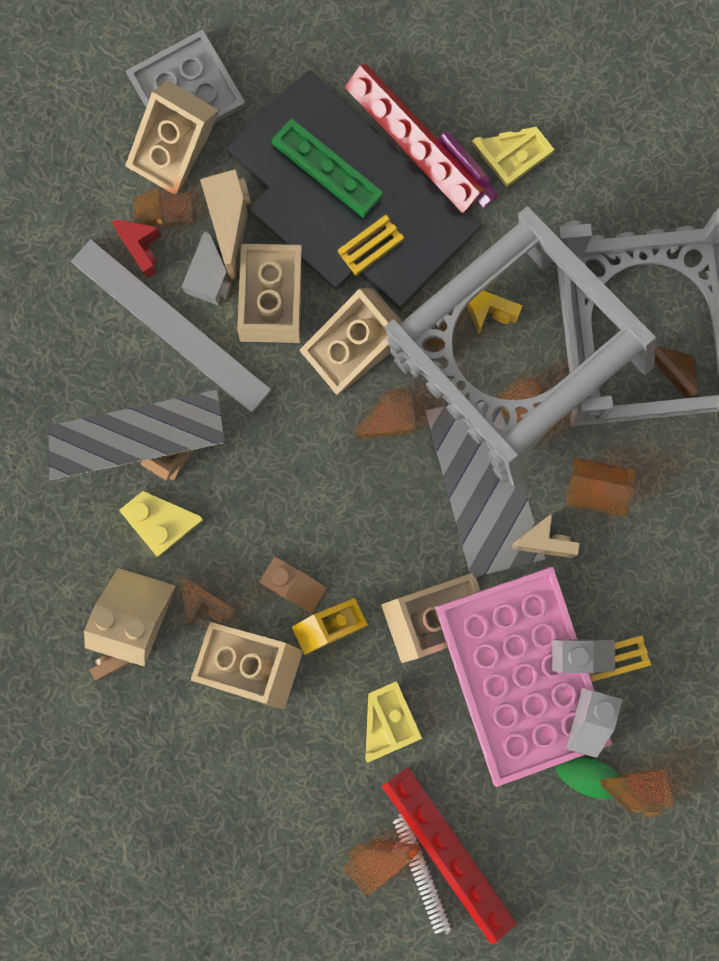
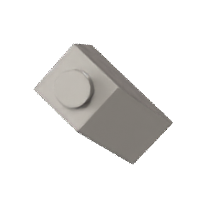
(207, 275)
(583, 655)
(593, 722)

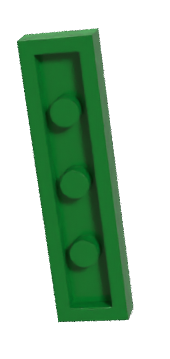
(327, 168)

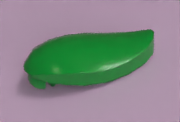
(585, 776)

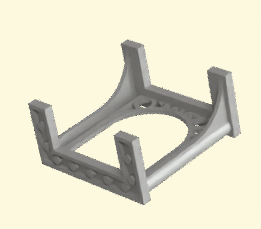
(578, 315)
(516, 440)

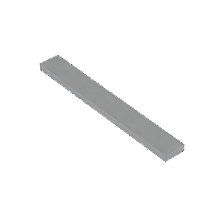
(171, 326)

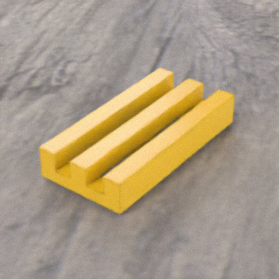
(390, 230)
(642, 651)

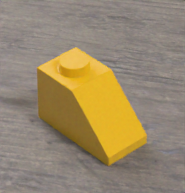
(329, 626)

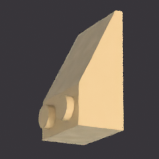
(171, 136)
(227, 206)
(270, 293)
(351, 340)
(128, 616)
(415, 619)
(247, 665)

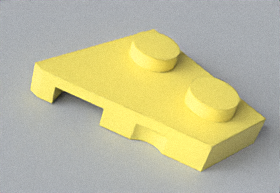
(513, 153)
(159, 521)
(388, 722)

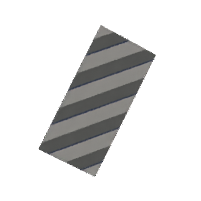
(134, 434)
(485, 509)

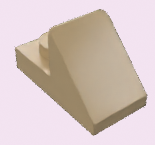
(538, 541)

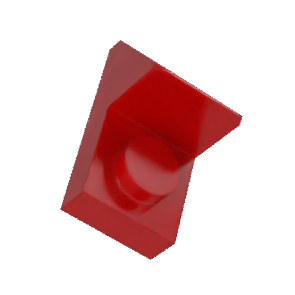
(135, 238)

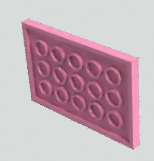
(505, 670)

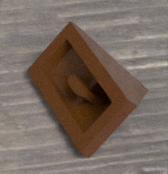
(679, 369)

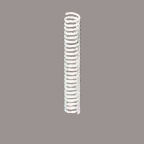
(422, 862)

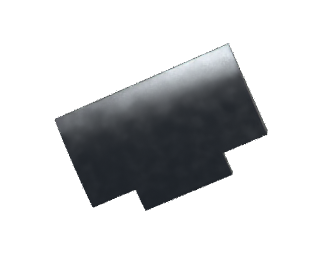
(311, 216)

